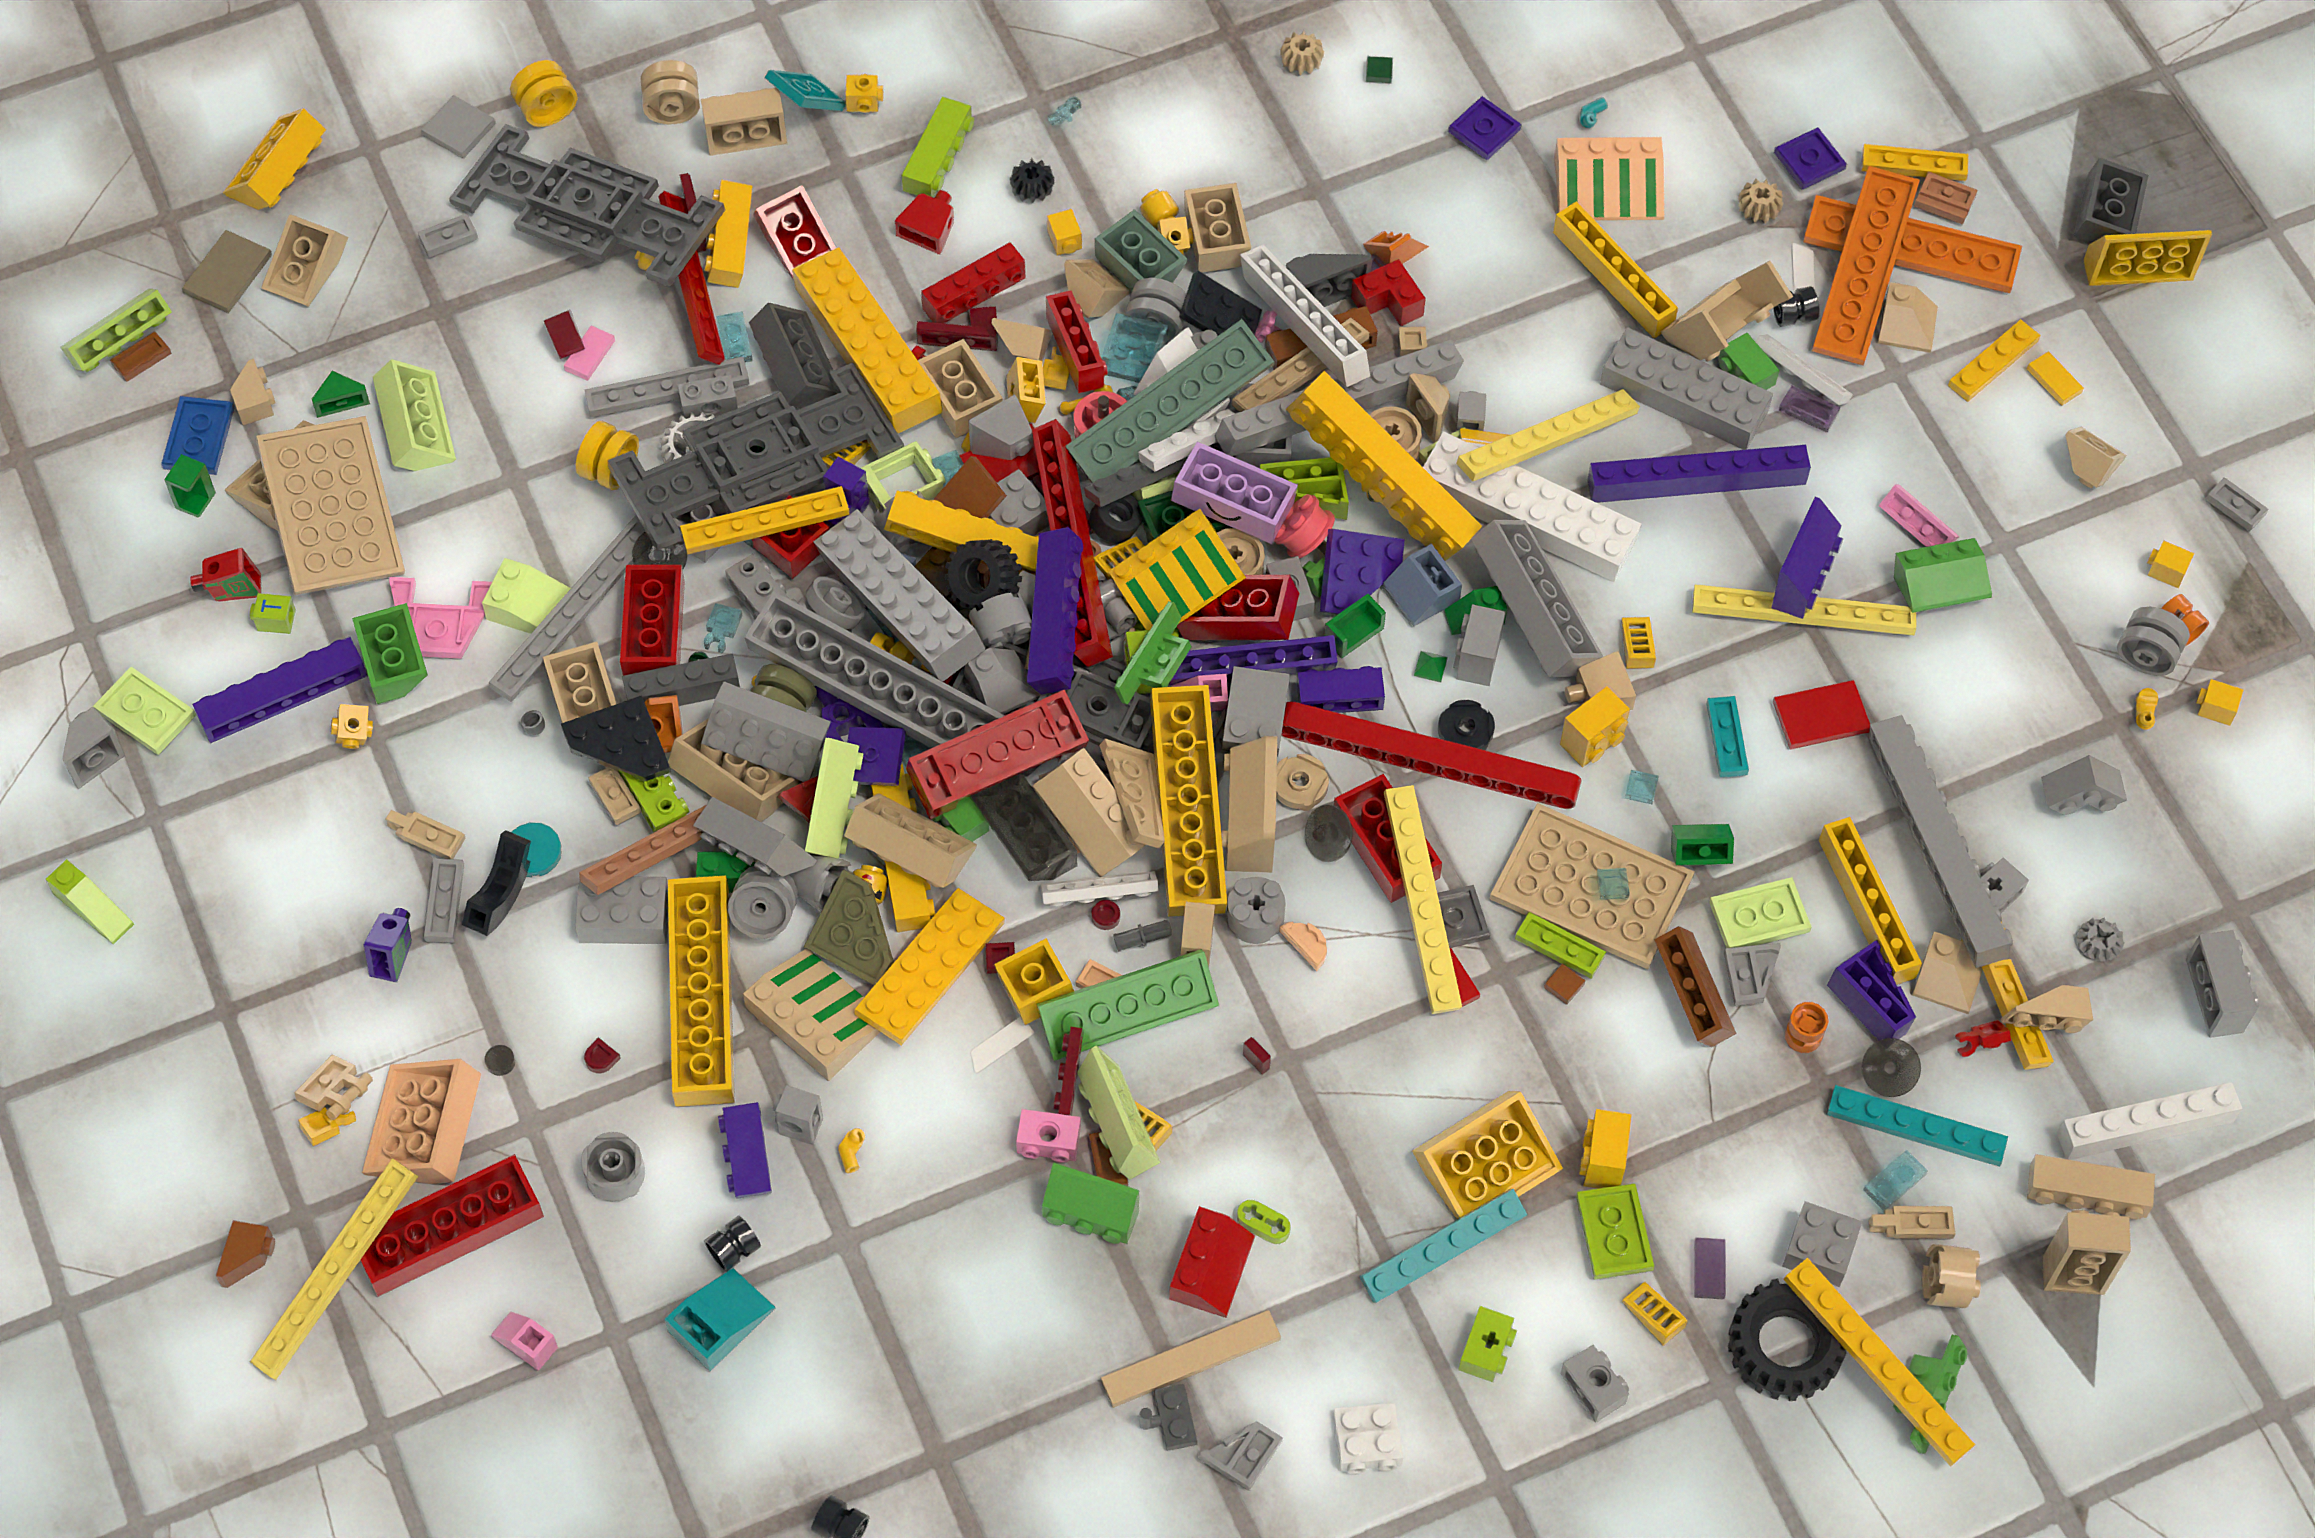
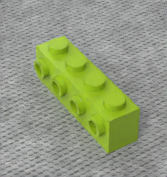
(937, 147)
(116, 329)
(656, 800)

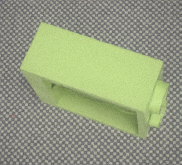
(897, 461)

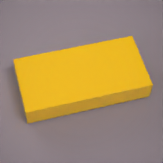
(2055, 378)

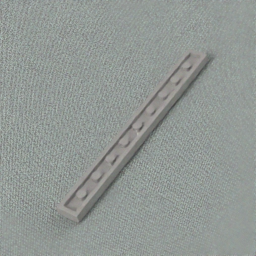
(567, 614)

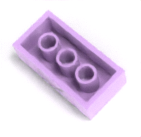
(1234, 492)

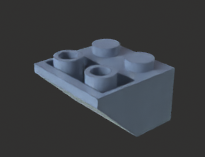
(1423, 585)

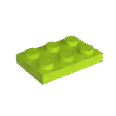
(1615, 1231)

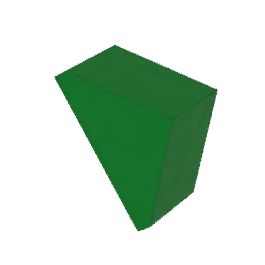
(338, 395)

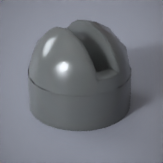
(533, 722)

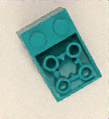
(718, 1317)

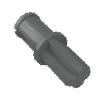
(1142, 935)

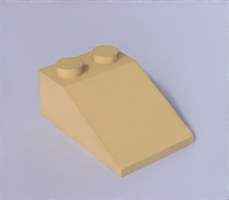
(303, 260)

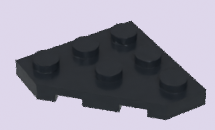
(619, 739)

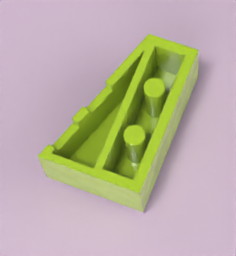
(1316, 477)

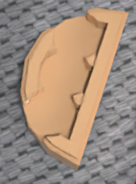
(1307, 941)

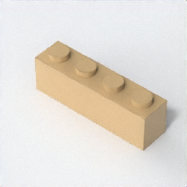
(2091, 1186)

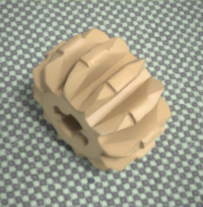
(1302, 52)
(1760, 201)

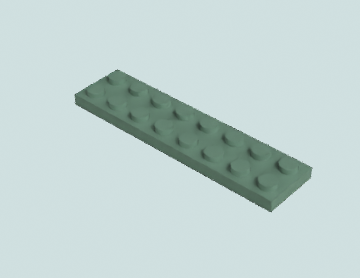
(1171, 402)

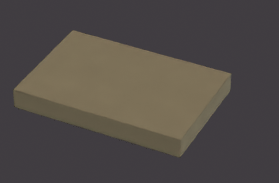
(227, 271)

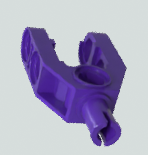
(835, 707)

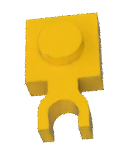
(1055, 371)
(320, 1127)

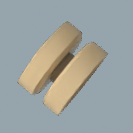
(670, 92)
(1401, 427)
(1245, 549)

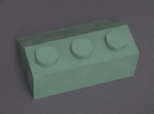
(1138, 251)

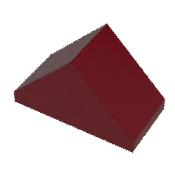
(564, 334)

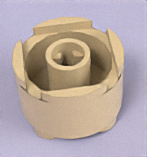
(1951, 1276)

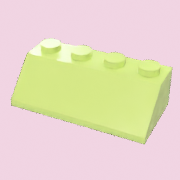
(413, 416)
(832, 798)
(1116, 1114)

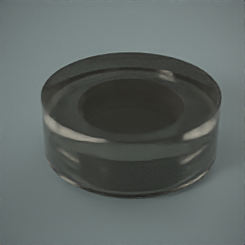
(499, 1060)

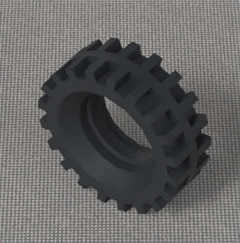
(1745, 1346)

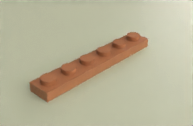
(642, 854)

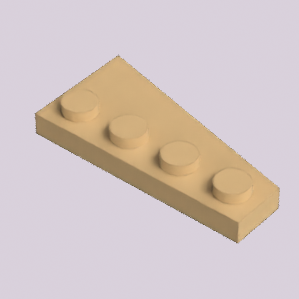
(1137, 789)

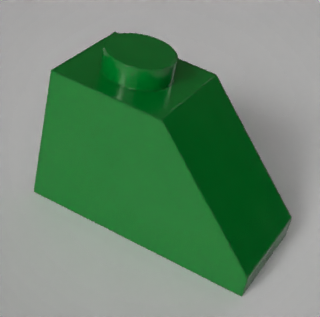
(1485, 597)

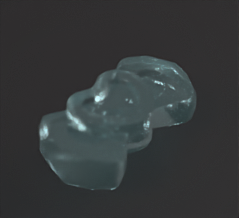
(1065, 111)

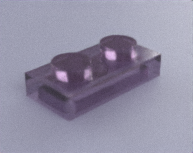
(1809, 408)

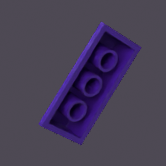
(1808, 561)

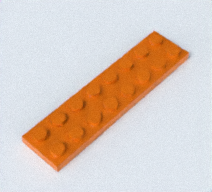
(1925, 247)
(1865, 265)

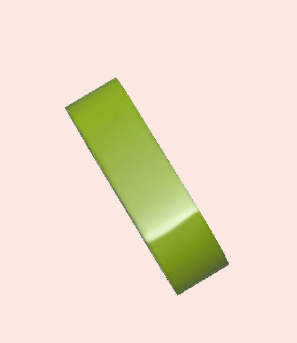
(1267, 1216)

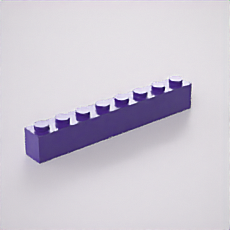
(1698, 473)

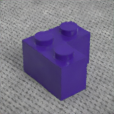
(853, 483)

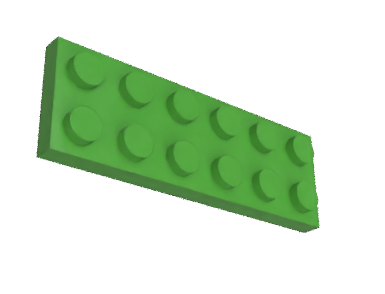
(1130, 1003)

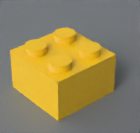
(1595, 727)
(1033, 978)
(1605, 1149)

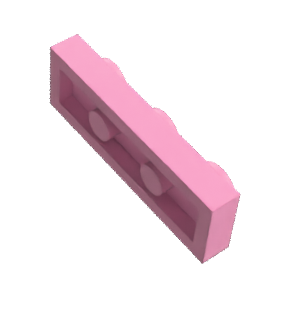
(1916, 518)

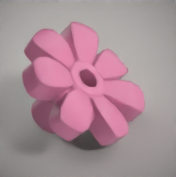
(1266, 325)

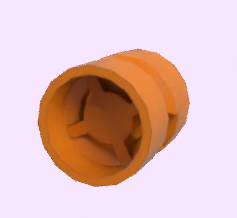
(2193, 620)
(1806, 1027)

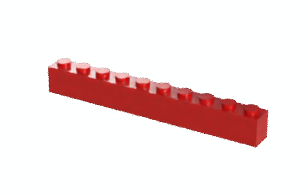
(1064, 510)

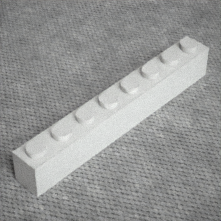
(1305, 315)

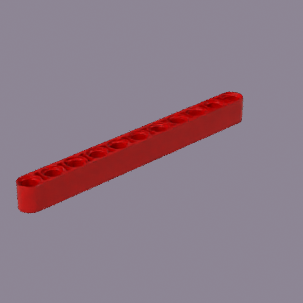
(1431, 755)

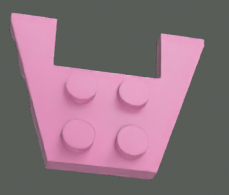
(442, 629)

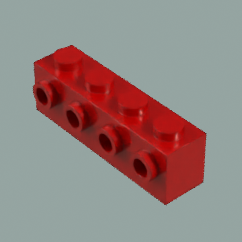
(973, 284)
(1075, 341)

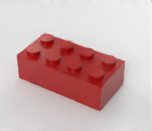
(1251, 610)
(652, 617)
(1374, 837)

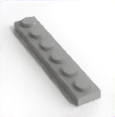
(659, 387)

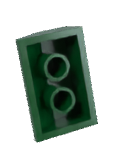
(1161, 514)

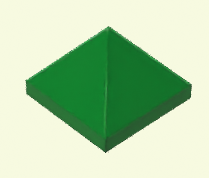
(1430, 666)

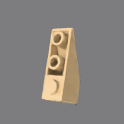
(2061, 1008)

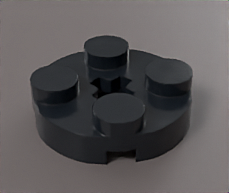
(1475, 716)

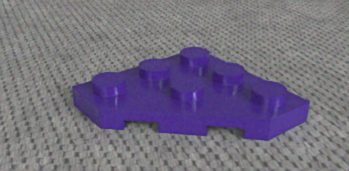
(1356, 566)

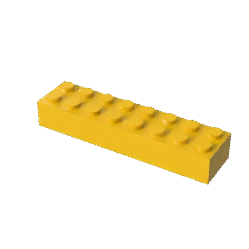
(867, 339)
(1383, 466)
(1188, 798)
(700, 991)

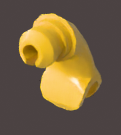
(2145, 708)

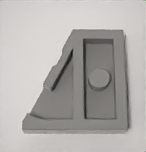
(1750, 971)
(1243, 1454)

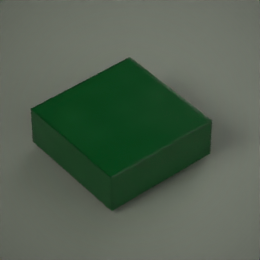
(1379, 69)

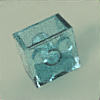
(1133, 346)

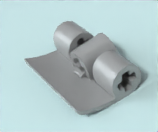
(1117, 612)

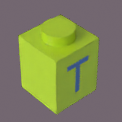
(273, 613)

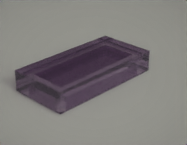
(1709, 1268)

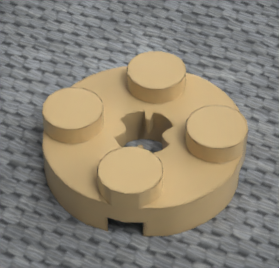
(1301, 796)

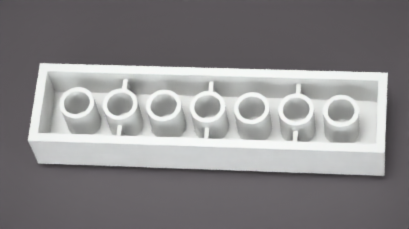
(1558, 517)

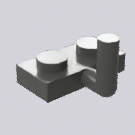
(1173, 1417)

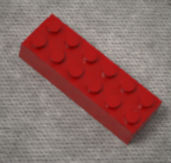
(451, 1224)

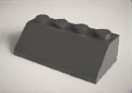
(793, 354)

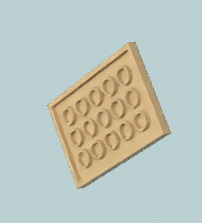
(330, 505)
(1556, 879)

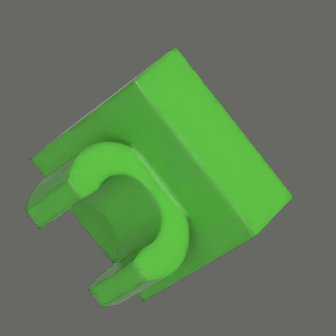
(1315, 576)

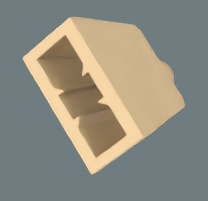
(1597, 675)

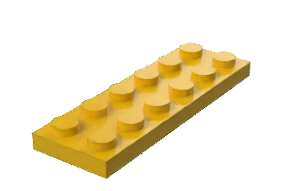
(929, 966)

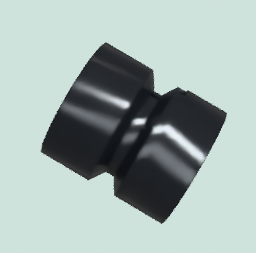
(1801, 307)
(730, 1245)
(837, 1521)

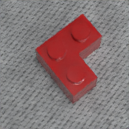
(1391, 288)

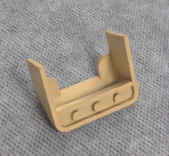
(1726, 310)
(1251, 805)

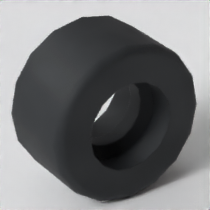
(1111, 529)

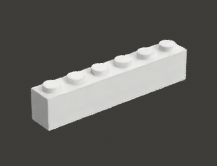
(2149, 1121)

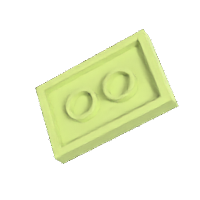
(144, 710)
(1760, 914)

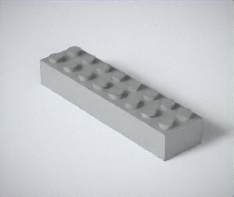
(899, 596)

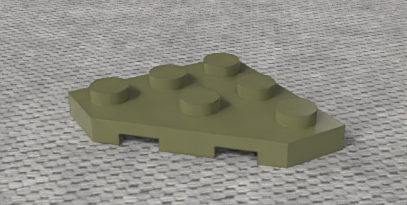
(852, 930)

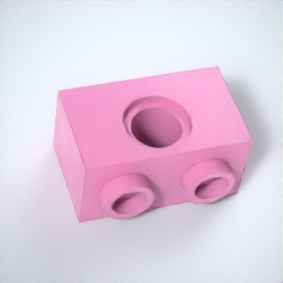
(1037, 1124)

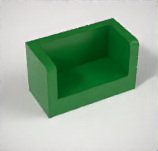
(190, 486)
(1356, 625)

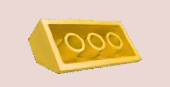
(276, 160)

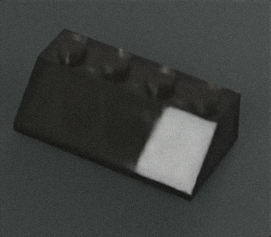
(1026, 829)

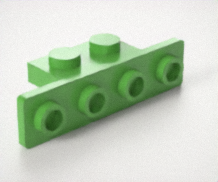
(1156, 657)
(1938, 1378)

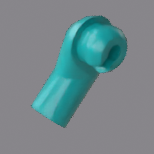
(1590, 111)

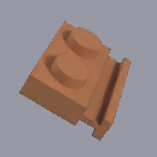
(1945, 198)

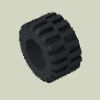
(963, 572)

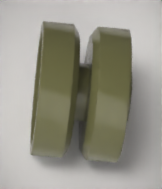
(785, 686)

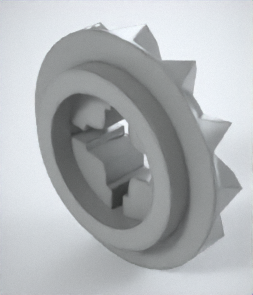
(2096, 949)

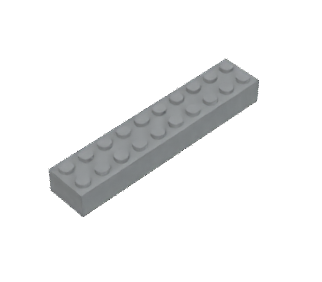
(864, 674)

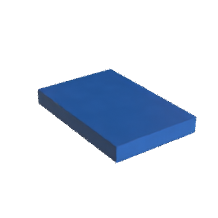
(199, 432)

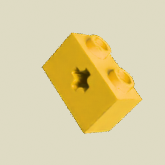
(1027, 384)

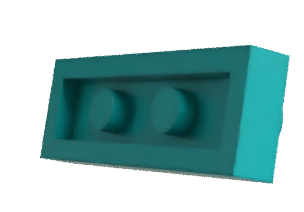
(1727, 736)

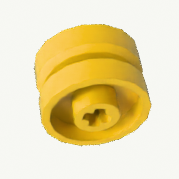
(543, 93)
(599, 446)

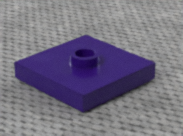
(1484, 128)
(1810, 158)
(881, 754)

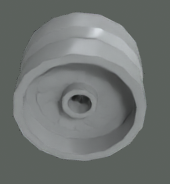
(1157, 302)
(834, 602)
(2153, 641)
(762, 903)

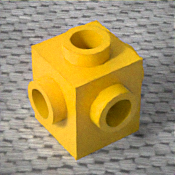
(863, 93)
(1177, 228)
(357, 718)

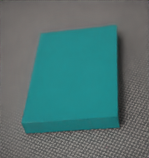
(805, 90)

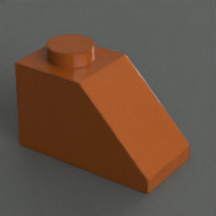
(244, 1252)

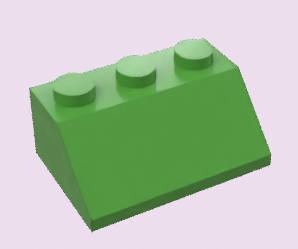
(1942, 575)
(390, 652)
(1090, 1204)

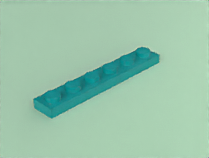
(1917, 1125)
(1443, 1245)

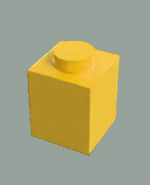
(1064, 232)
(2169, 563)
(2219, 702)

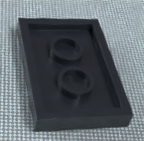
(1215, 307)

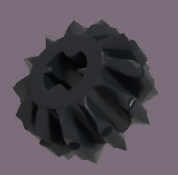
(1032, 180)

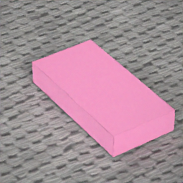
(596, 347)

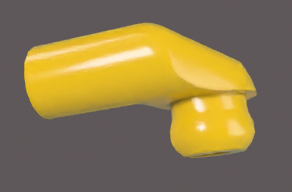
(849, 1147)

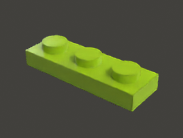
(1560, 945)

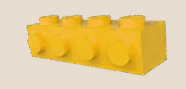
(729, 235)

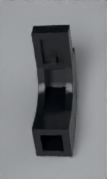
(498, 894)

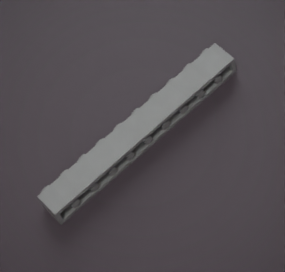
(1386, 382)
(1940, 842)

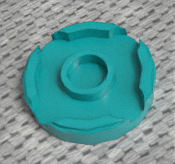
(544, 847)

